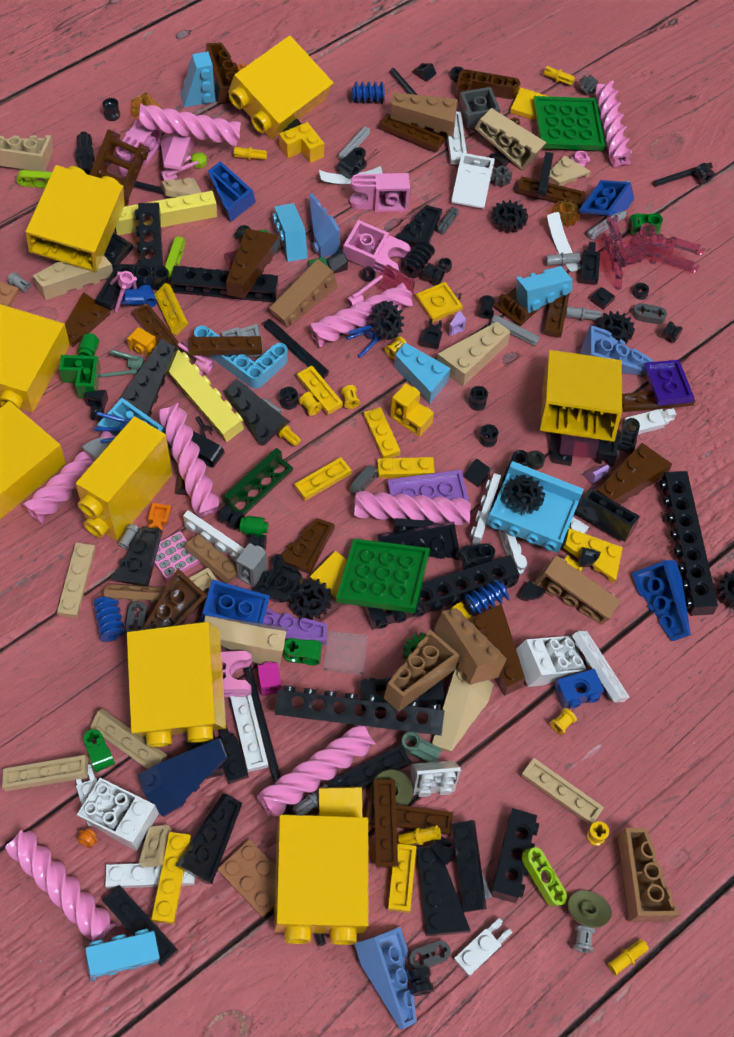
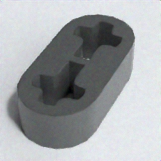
(649, 313)
(364, 479)
(132, 619)
(429, 949)

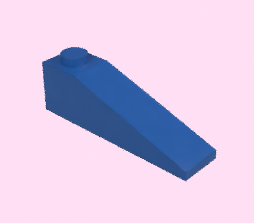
(664, 593)

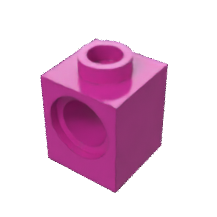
(269, 678)

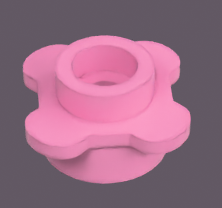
(581, 158)

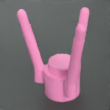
(170, 173)
(125, 281)
(357, 297)
(202, 362)

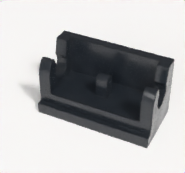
(608, 451)

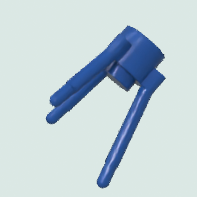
(369, 333)
(116, 429)

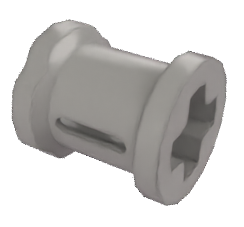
(584, 939)

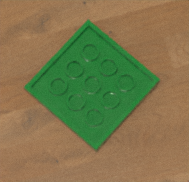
(568, 123)
(383, 575)

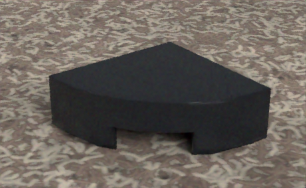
(588, 557)
(531, 592)

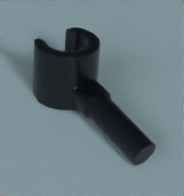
(204, 427)

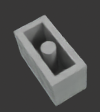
(251, 564)

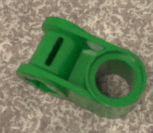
(654, 219)
(305, 651)
(98, 753)

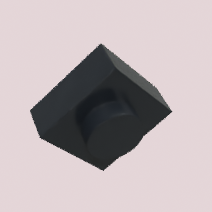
(602, 298)

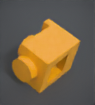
(142, 342)

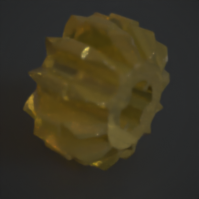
(568, 212)

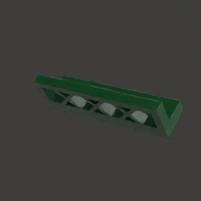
(254, 477)

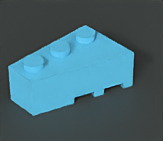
(199, 82)
(291, 231)
(542, 288)
(422, 371)
(128, 411)
(121, 954)

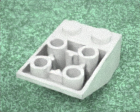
(473, 180)
(549, 659)
(434, 778)
(118, 813)

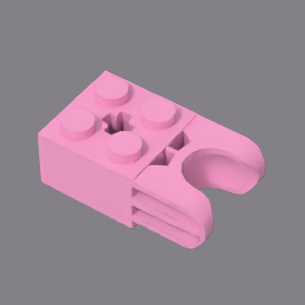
(138, 135)
(381, 192)
(373, 247)
(230, 663)

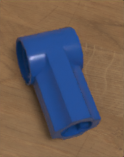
(139, 296)

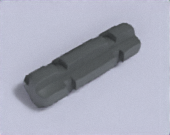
(447, 220)

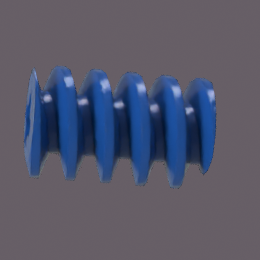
(368, 91)
(486, 596)
(108, 618)

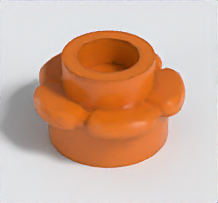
(87, 838)

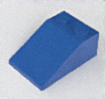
(608, 198)
(234, 603)

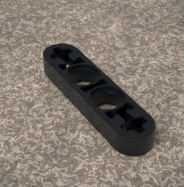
(544, 179)

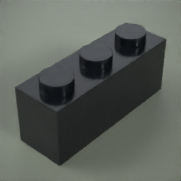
(607, 514)

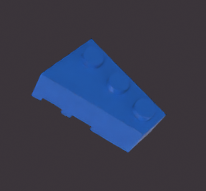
(231, 190)

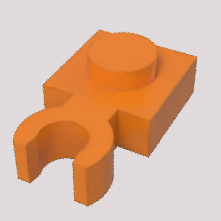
(159, 515)

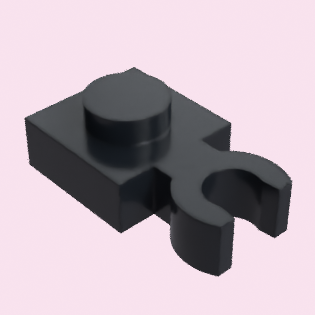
(432, 335)

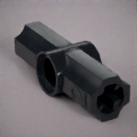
(85, 152)

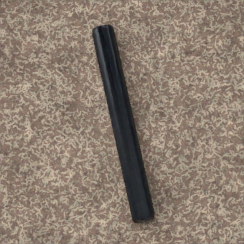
(295, 347)

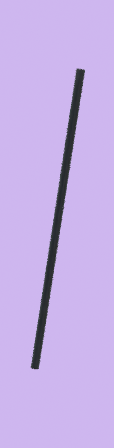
(320, 939)

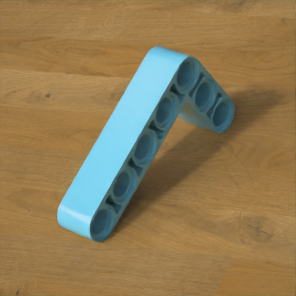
(251, 373)

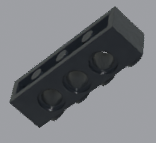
(151, 212)
(370, 686)
(503, 887)

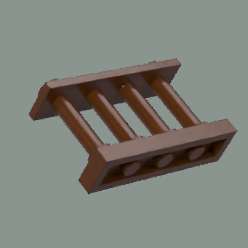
(106, 156)

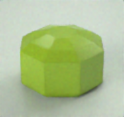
(201, 158)

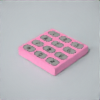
(173, 555)

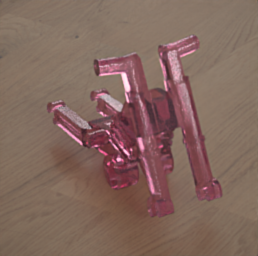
(643, 245)

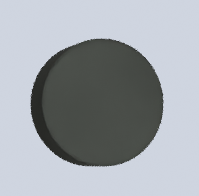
(536, 460)

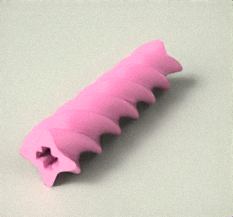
(188, 124)
(612, 125)
(357, 315)
(190, 466)
(59, 487)
(417, 508)
(321, 766)
(62, 889)

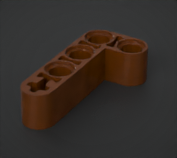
(501, 85)

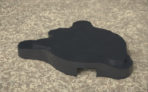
(282, 582)

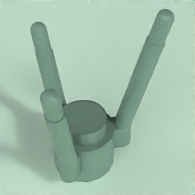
(134, 363)

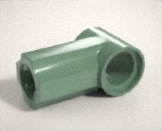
(423, 750)

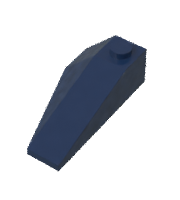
(177, 778)

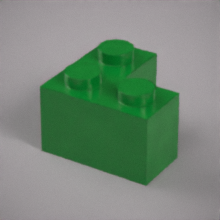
(82, 371)

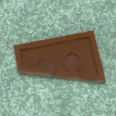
(84, 318)
(309, 546)

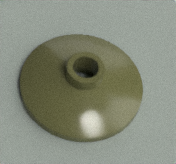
(403, 785)
(589, 909)

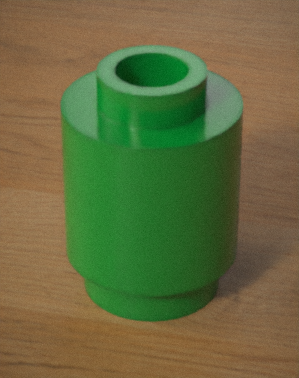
(88, 345)
(254, 525)

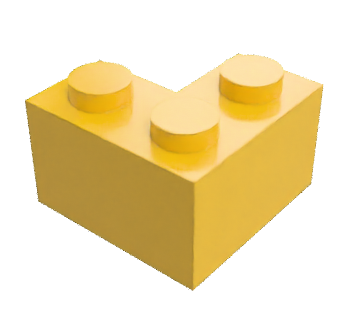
(302, 140)
(409, 412)

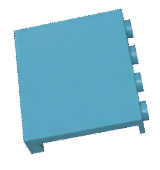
(548, 524)

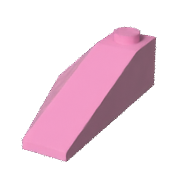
(176, 149)

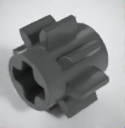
(588, 84)
(501, 176)

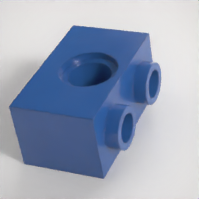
(587, 681)

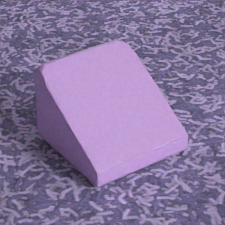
(457, 324)
(596, 473)

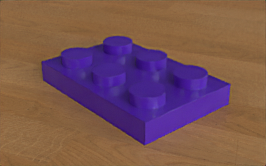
(668, 382)

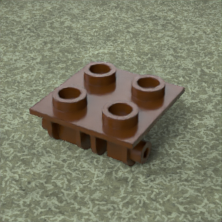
(511, 307)

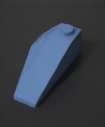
(324, 229)
(601, 344)
(386, 968)

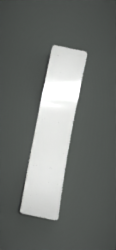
(343, 179)
(560, 239)

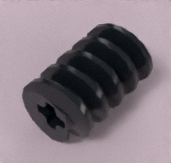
(417, 258)

